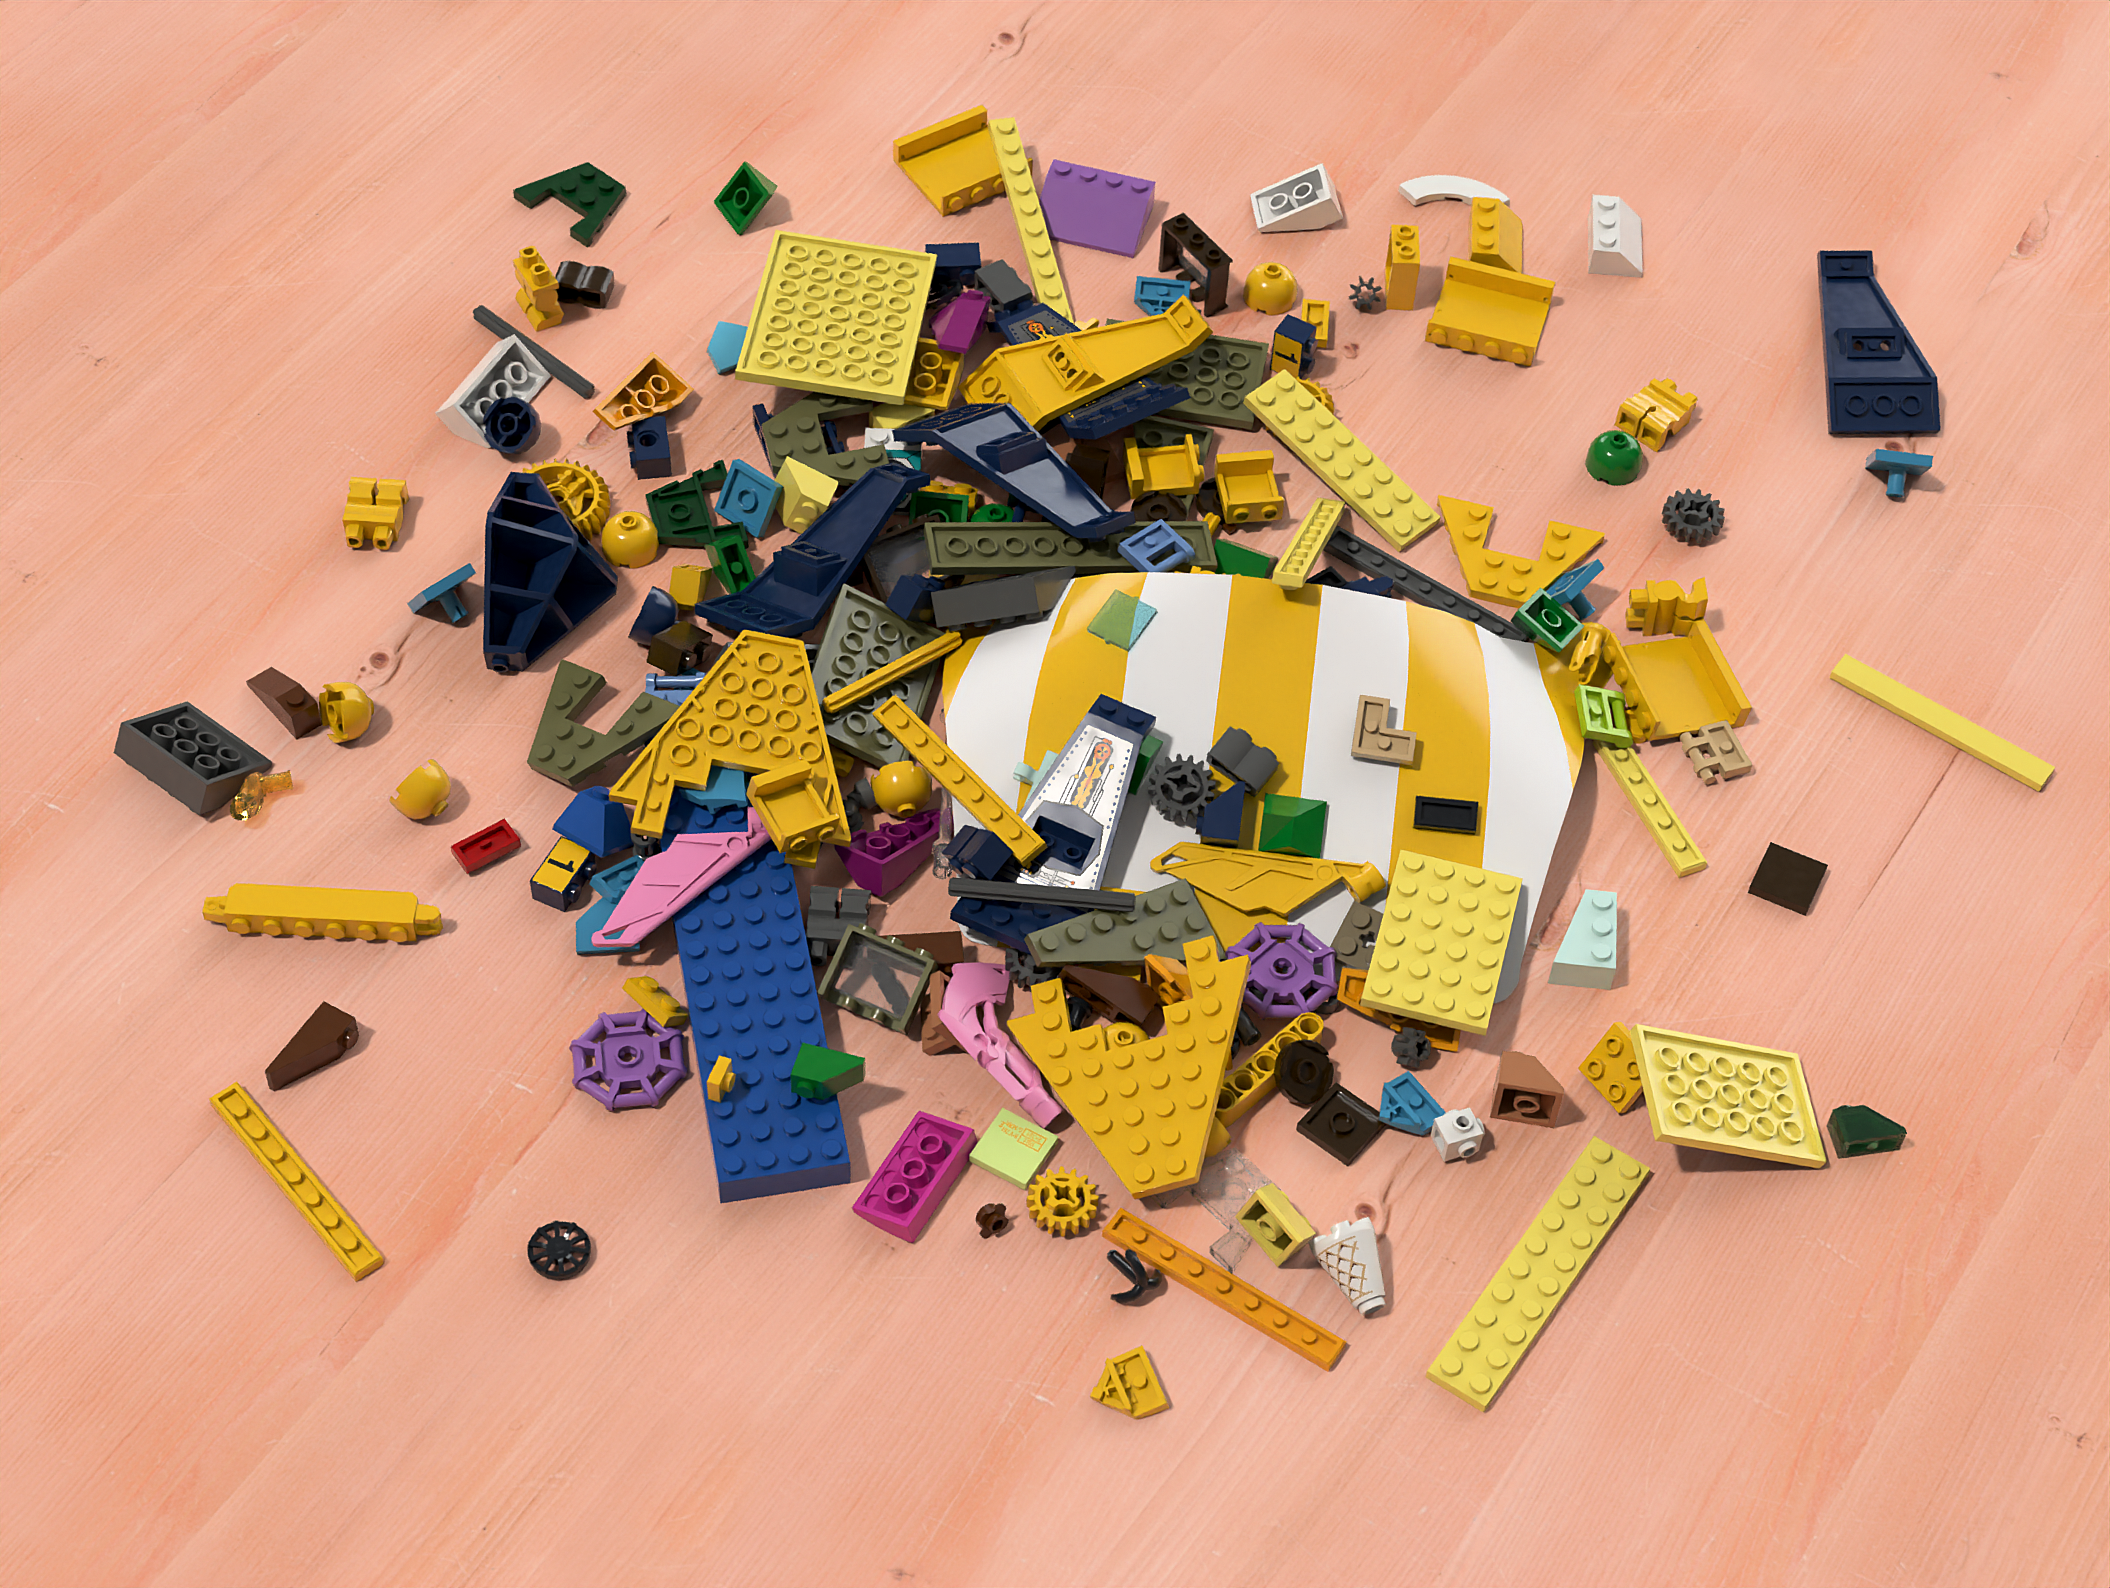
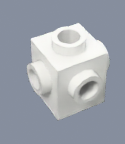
(1457, 1134)

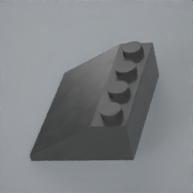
(1000, 598)
(189, 756)

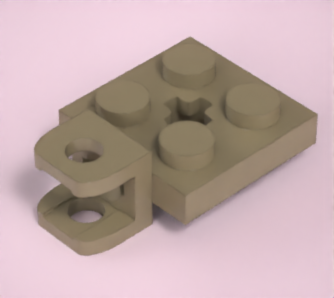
(1348, 944)

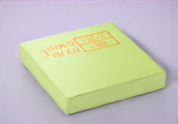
(1013, 1148)

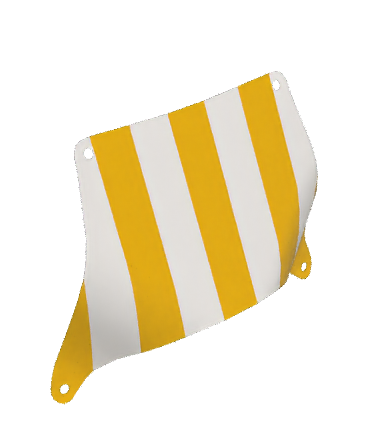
(1289, 670)

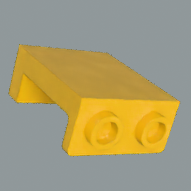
(1163, 468)
(1248, 487)
(791, 807)

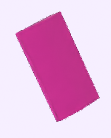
(916, 1175)

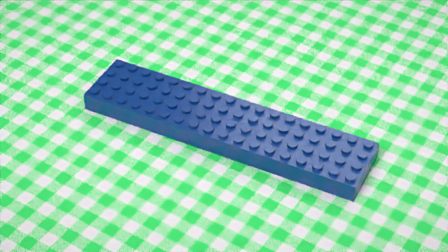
(754, 1003)

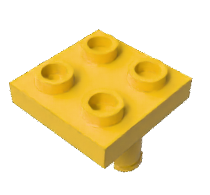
(1614, 1068)

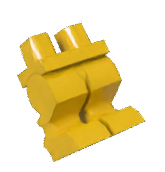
(538, 290)
(1655, 412)
(371, 521)
(1666, 607)

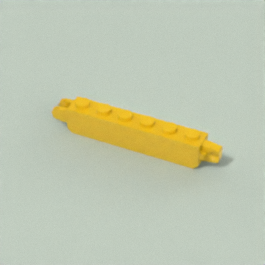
(323, 912)

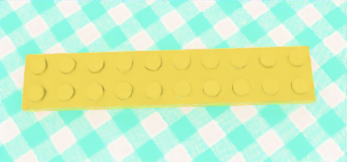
(1537, 1274)

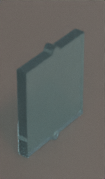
(1122, 620)

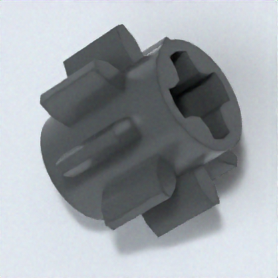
(1372, 295)
(1411, 1047)

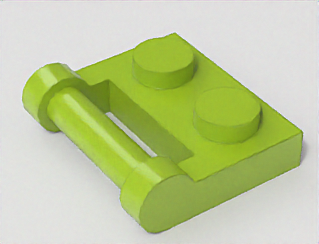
(1595, 715)

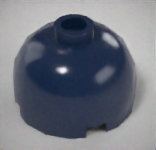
(511, 425)
(656, 615)

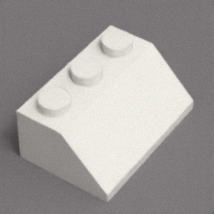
(1614, 238)

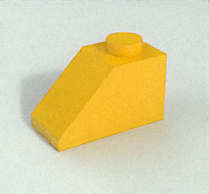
(689, 584)

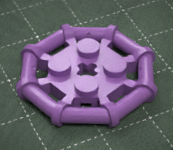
(1299, 975)
(631, 1074)

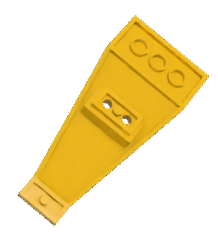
(1077, 367)

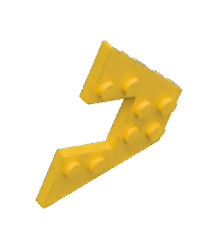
(1503, 576)

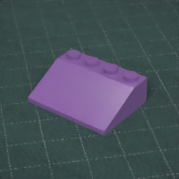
(1096, 207)

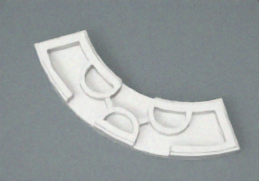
(1442, 186)

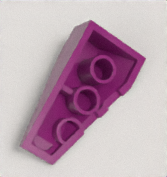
(961, 322)
(891, 854)

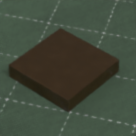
(1787, 878)
(1341, 1124)

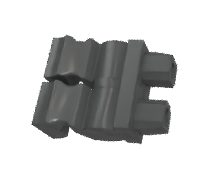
(823, 928)

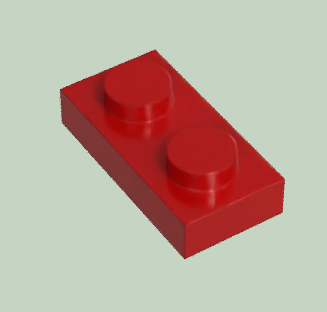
(485, 846)

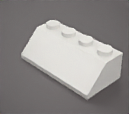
(502, 373)

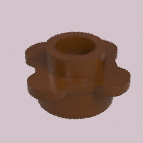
(991, 1219)

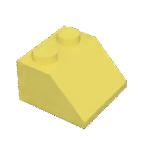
(803, 494)
(1275, 1224)

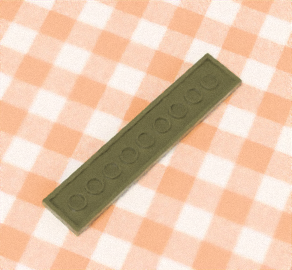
(1041, 546)

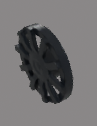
(941, 294)
(559, 1249)

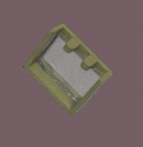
(878, 978)

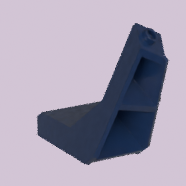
(537, 575)

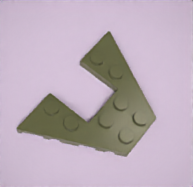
(800, 437)
(574, 751)

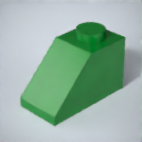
(730, 563)
(825, 1072)

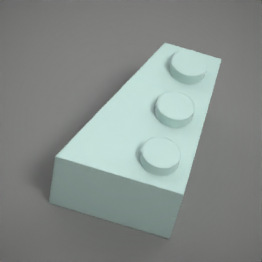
(1589, 945)

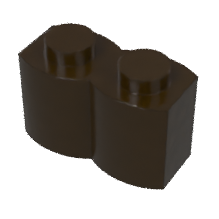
(584, 284)

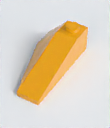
(643, 393)
(1171, 982)
(1351, 990)

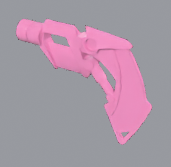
(983, 985)

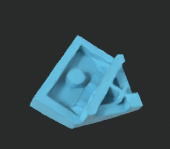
(726, 346)

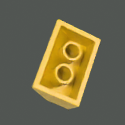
(1494, 235)

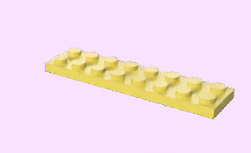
(1342, 460)

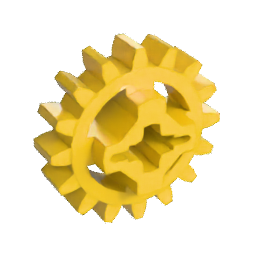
(1062, 1201)

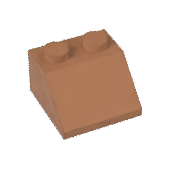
(1525, 1091)

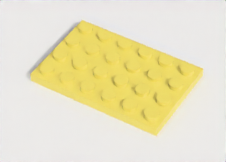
(1442, 942)
(1727, 1096)

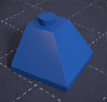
(596, 822)

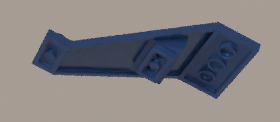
(809, 573)

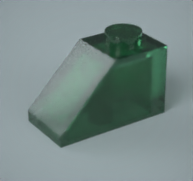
(1863, 1132)

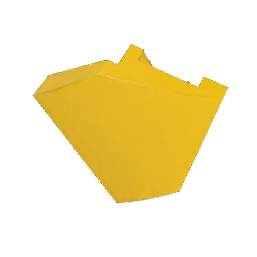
(1130, 1386)

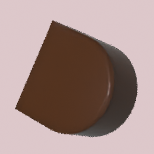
(1229, 528)

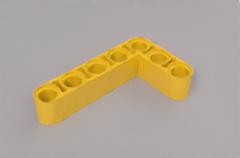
(1253, 1078)

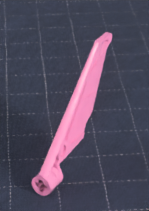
(676, 878)

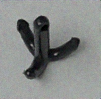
(1135, 1272)

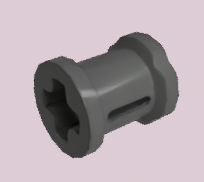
(641, 843)

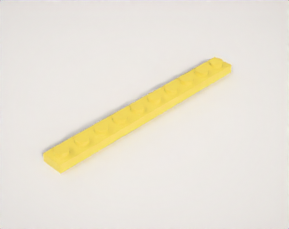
(1028, 215)
(1308, 544)

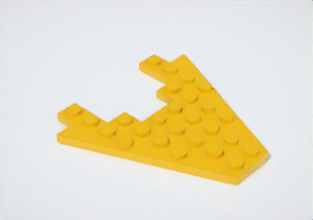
(744, 715)
(1153, 1099)

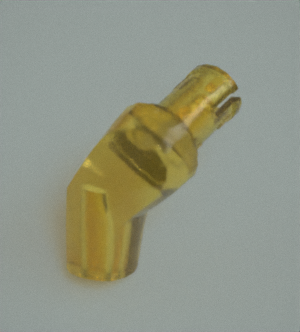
(254, 789)

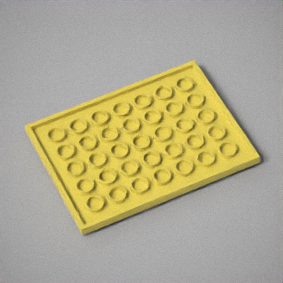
(837, 317)

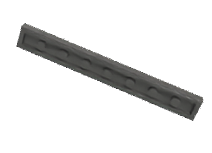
(1415, 584)

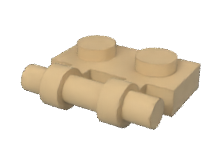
(1723, 747)

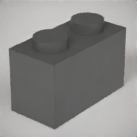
(1002, 285)

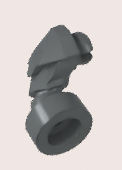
(860, 797)

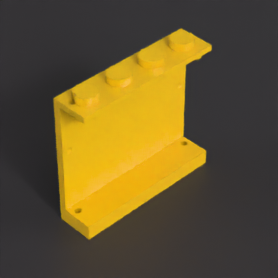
(952, 161)
(1490, 311)
(1677, 683)

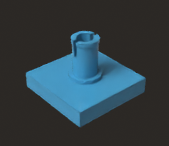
(1898, 465)
(748, 498)
(1570, 586)
(444, 592)

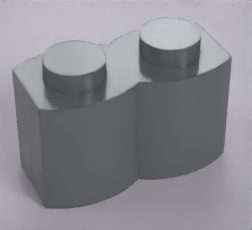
(1242, 760)

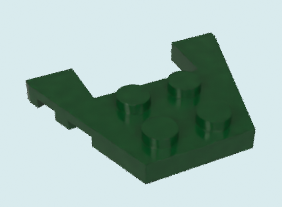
(581, 189)
(682, 513)

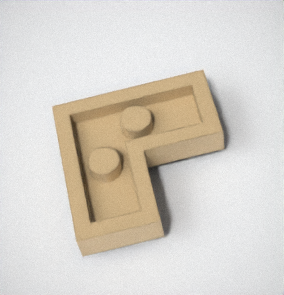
(1376, 741)

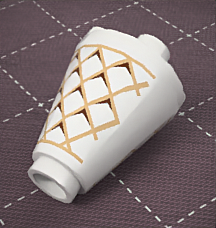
(1353, 1263)

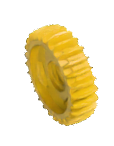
(574, 485)

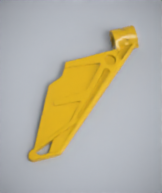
(1266, 879)

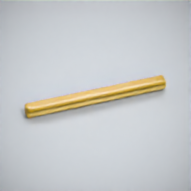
(892, 672)

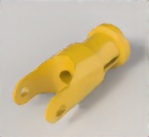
(1588, 652)

